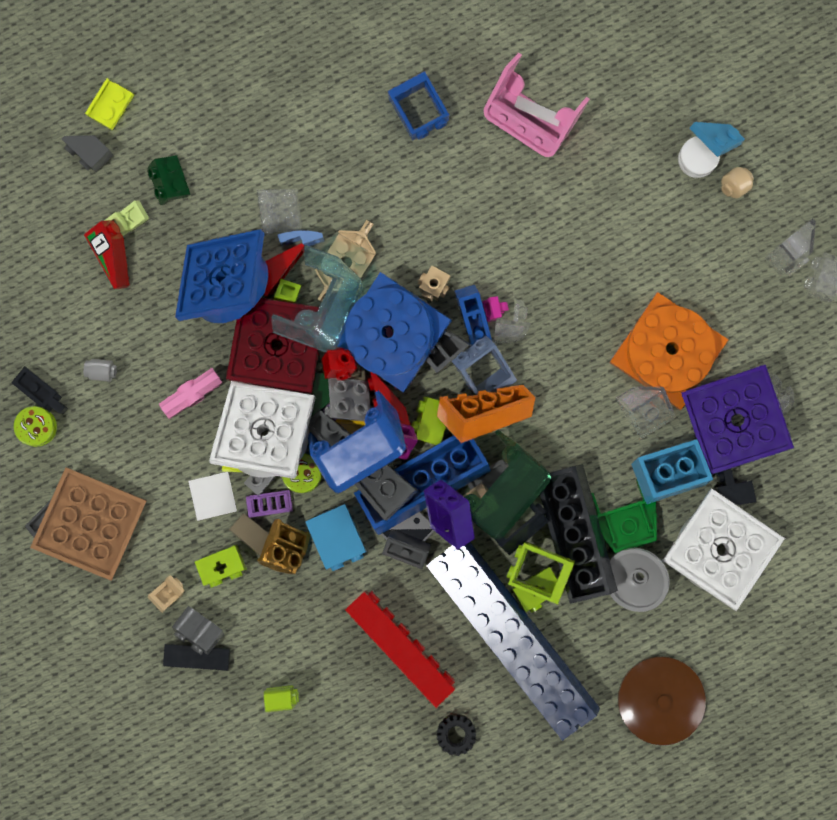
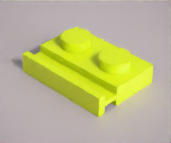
(109, 104)

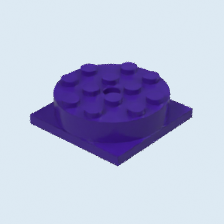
(712, 414)

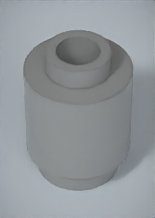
(100, 370)

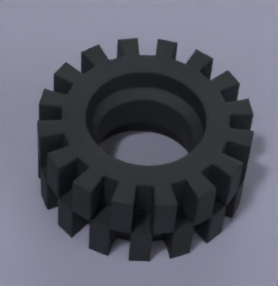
(456, 748)

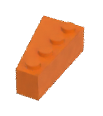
(486, 412)

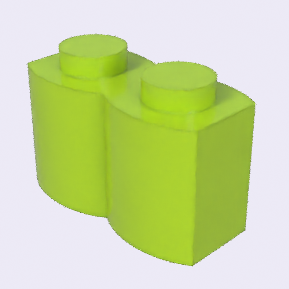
(280, 698)

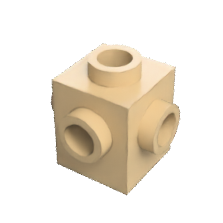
(436, 277)

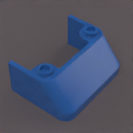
(361, 451)

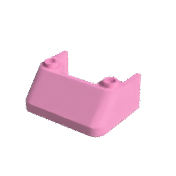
(528, 129)

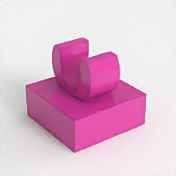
(494, 309)

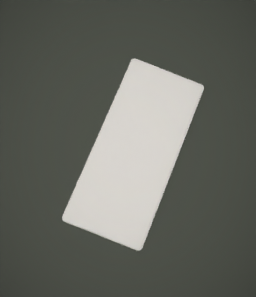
(536, 110)

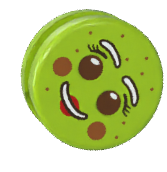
(35, 426)
(306, 478)

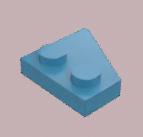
(717, 137)

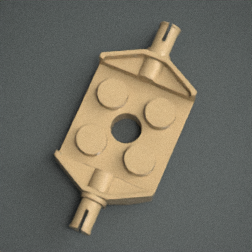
(352, 246)

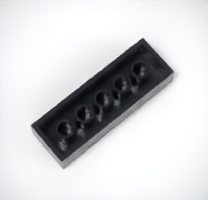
(578, 534)

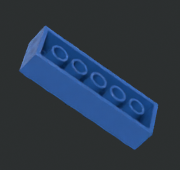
(449, 461)

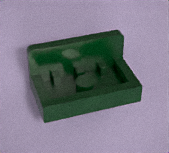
(168, 179)

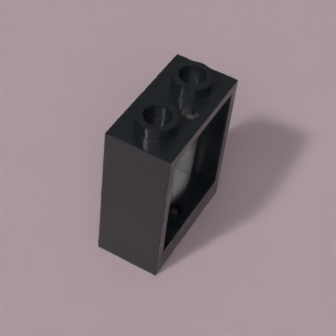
(526, 531)

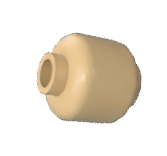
(737, 182)

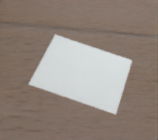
(212, 496)

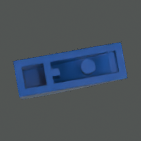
(472, 313)

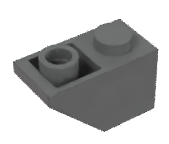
(89, 149)

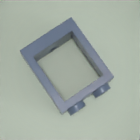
(502, 378)

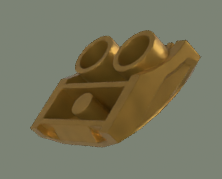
(284, 548)

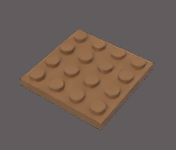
(88, 524)

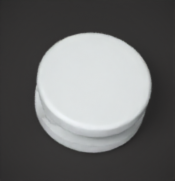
(697, 159)

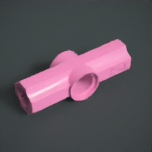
(190, 393)

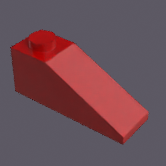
(280, 266)

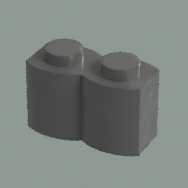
(197, 630)

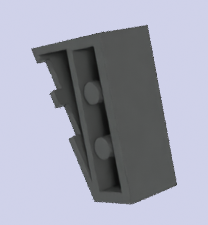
(446, 350)

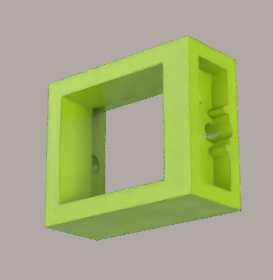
(514, 571)

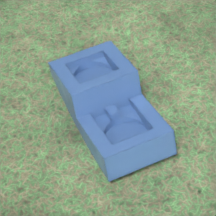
(308, 237)

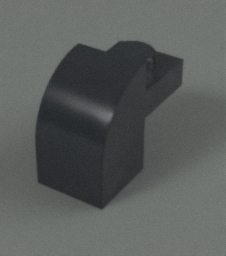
(737, 493)

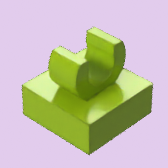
(287, 291)

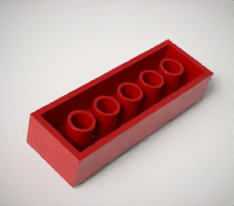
(400, 648)

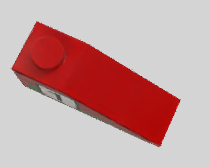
(110, 251)

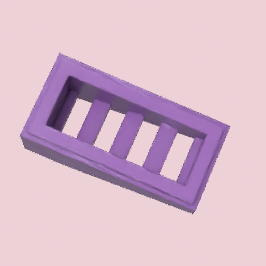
(251, 509)

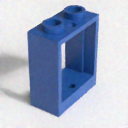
(410, 87)

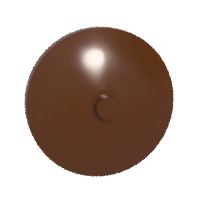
(661, 700)

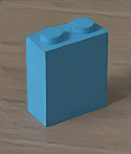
(336, 537)

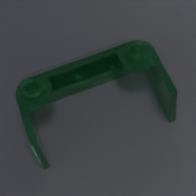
(510, 493)

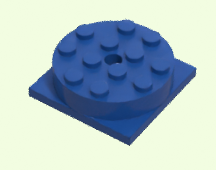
(222, 278)
(415, 328)

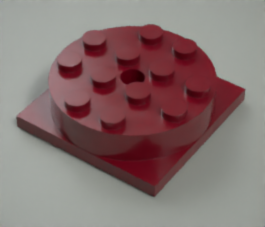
(253, 355)

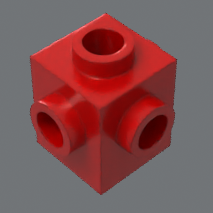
(338, 364)

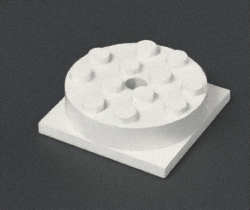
(258, 409)
(747, 552)

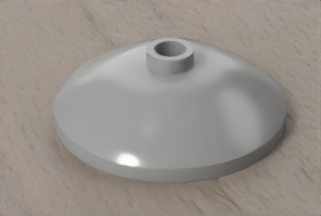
(636, 592)

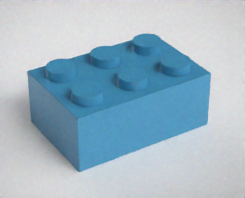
(671, 471)

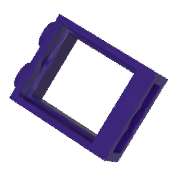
(449, 512)

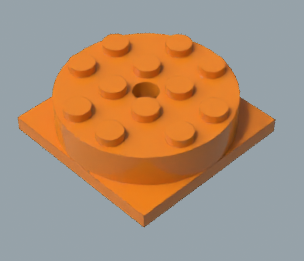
(645, 354)

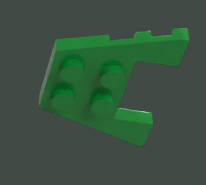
(628, 525)

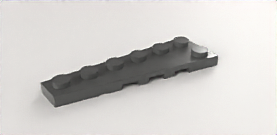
(383, 488)

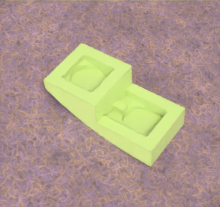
(129, 217)

